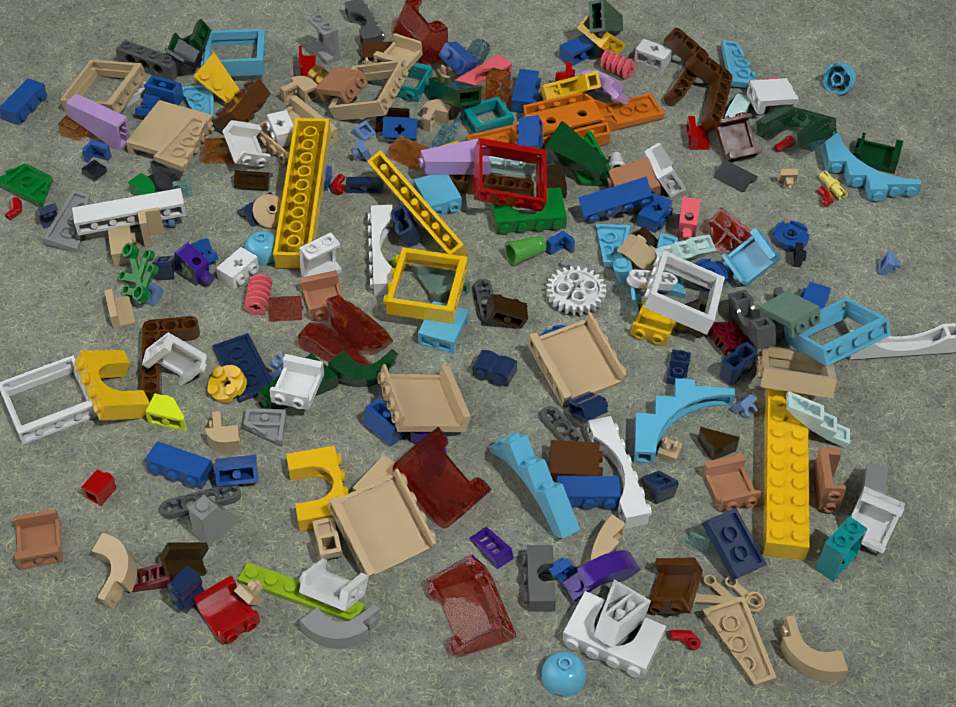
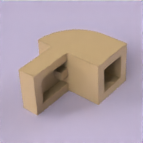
(301, 87)
(436, 111)
(222, 438)
(327, 538)

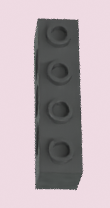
(153, 61)

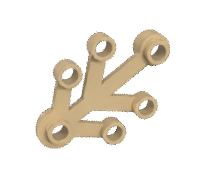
(724, 595)

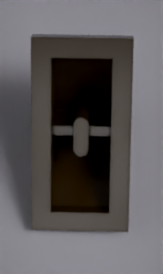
(717, 443)

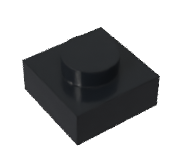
(94, 170)
(799, 255)

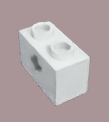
(653, 55)
(280, 127)
(237, 268)

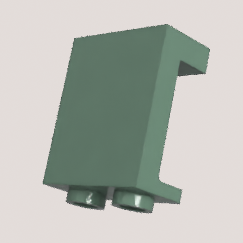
(439, 282)
(792, 312)

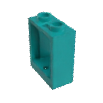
(422, 73)
(472, 111)
(841, 547)

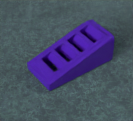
(499, 557)

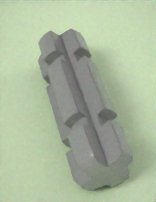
(567, 263)

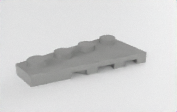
(63, 230)

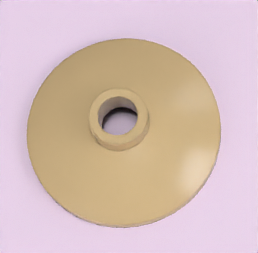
(262, 213)

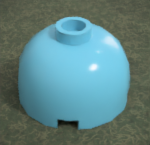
(839, 74)
(262, 246)
(563, 674)

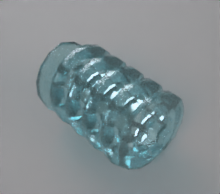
(479, 50)

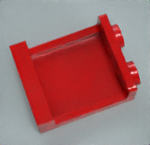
(226, 611)

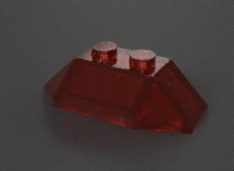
(727, 231)
(356, 325)

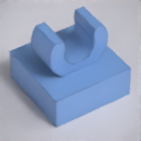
(362, 152)
(888, 263)
(155, 293)
(278, 367)
(744, 404)

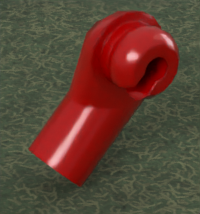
(787, 143)
(336, 184)
(827, 195)

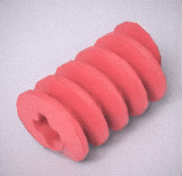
(617, 64)
(258, 294)

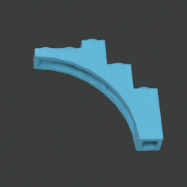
(856, 173)
(668, 409)
(535, 474)

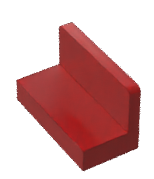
(306, 62)
(697, 136)

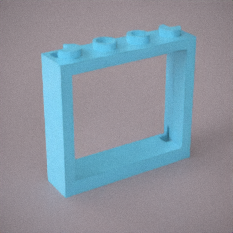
(239, 67)
(874, 329)

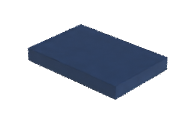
(734, 544)

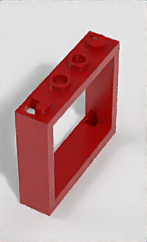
(516, 153)

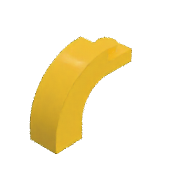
(570, 86)

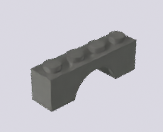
(359, 13)
(759, 330)

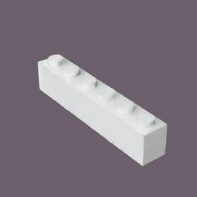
(124, 212)

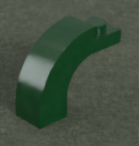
(359, 374)

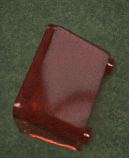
(414, 26)
(438, 482)
(472, 606)

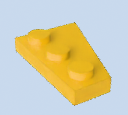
(216, 79)

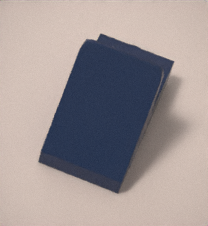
(47, 214)
(165, 266)
(661, 484)

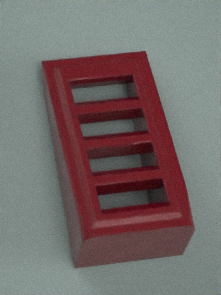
(157, 583)

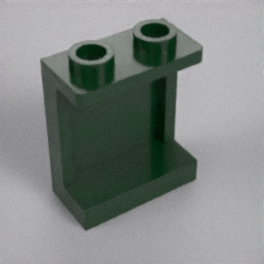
(197, 39)
(878, 155)

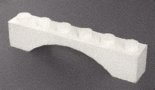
(381, 226)
(934, 341)
(632, 504)

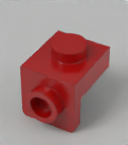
(569, 73)

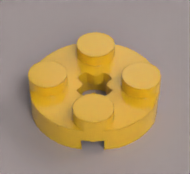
(220, 376)

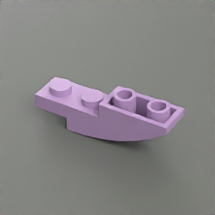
(610, 87)

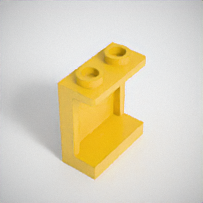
(608, 41)
(652, 326)

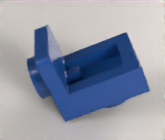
(149, 102)
(97, 150)
(560, 241)
(205, 249)
(563, 569)

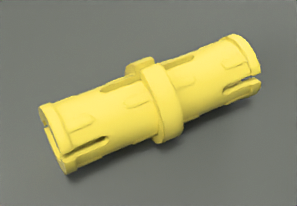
(833, 185)

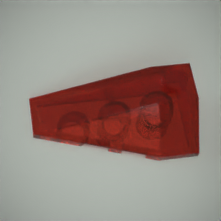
(327, 343)

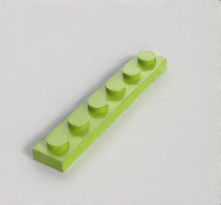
(288, 589)

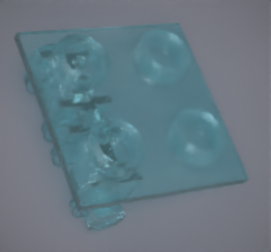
(447, 133)

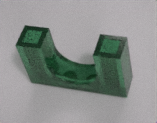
(815, 131)

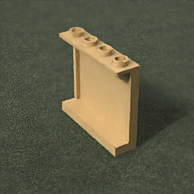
(298, 109)
(161, 125)
(577, 359)
(424, 401)
(382, 524)

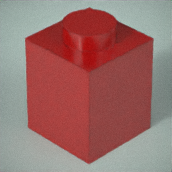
(99, 487)

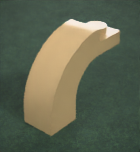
(123, 569)
(807, 661)

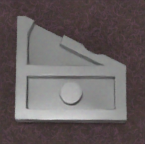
(266, 423)

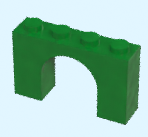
(550, 218)

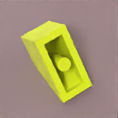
(165, 412)

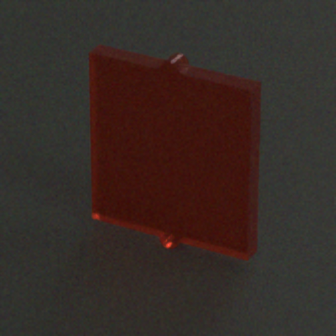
(285, 308)

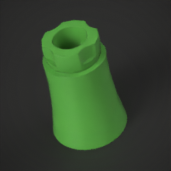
(524, 249)

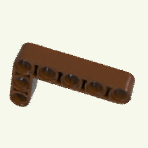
(683, 47)
(720, 84)
(465, 184)
(184, 328)

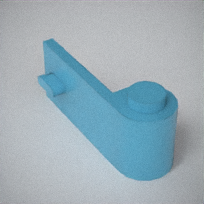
(622, 269)

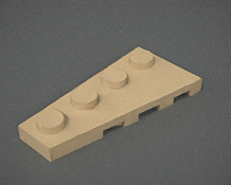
(181, 146)
(739, 633)

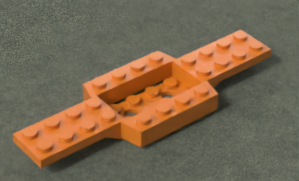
(600, 115)

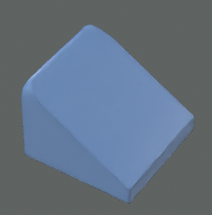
(363, 131)

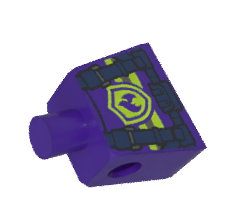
(192, 265)

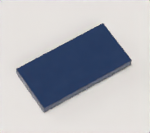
(243, 354)

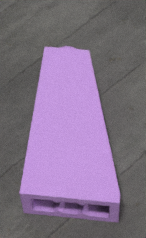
(99, 120)
(452, 159)

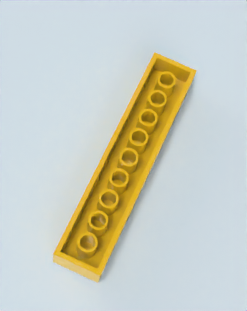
(302, 190)
(785, 480)

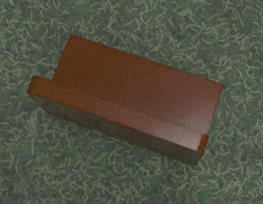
(370, 48)

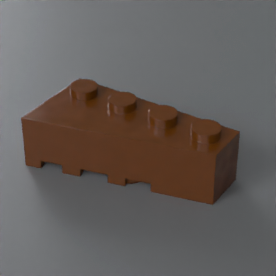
(242, 105)

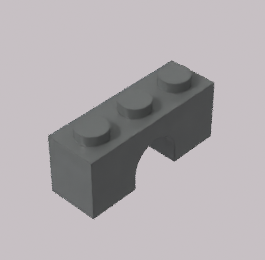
(540, 594)

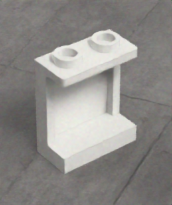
(771, 93)
(244, 144)
(665, 173)
(319, 256)
(176, 356)
(297, 382)
(879, 515)
(332, 588)

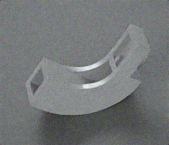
(339, 634)

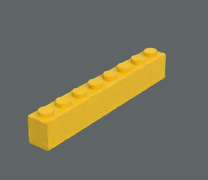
(416, 205)

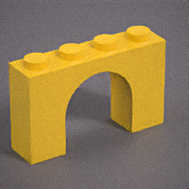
(106, 401)
(322, 464)

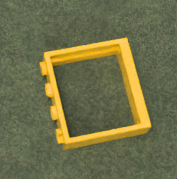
(425, 310)

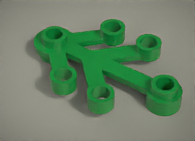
(141, 292)

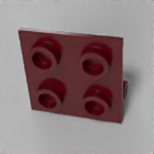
(727, 336)

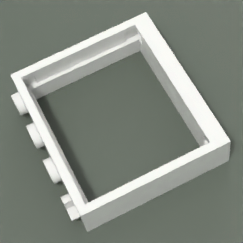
(674, 309)
(53, 422)

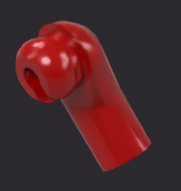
(16, 208)
(686, 637)

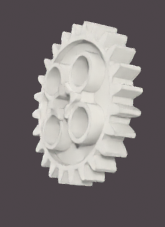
(576, 290)

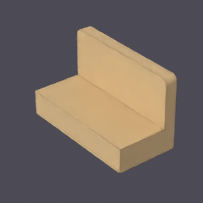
(150, 224)
(119, 310)

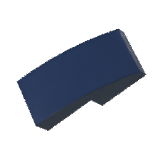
(678, 366)

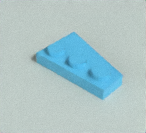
(199, 98)
(610, 239)

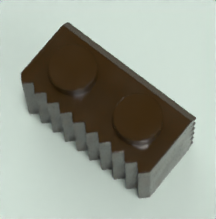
(556, 178)
(507, 311)

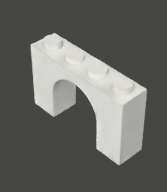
(632, 657)

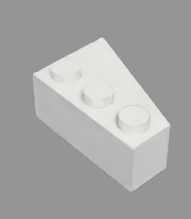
(621, 614)

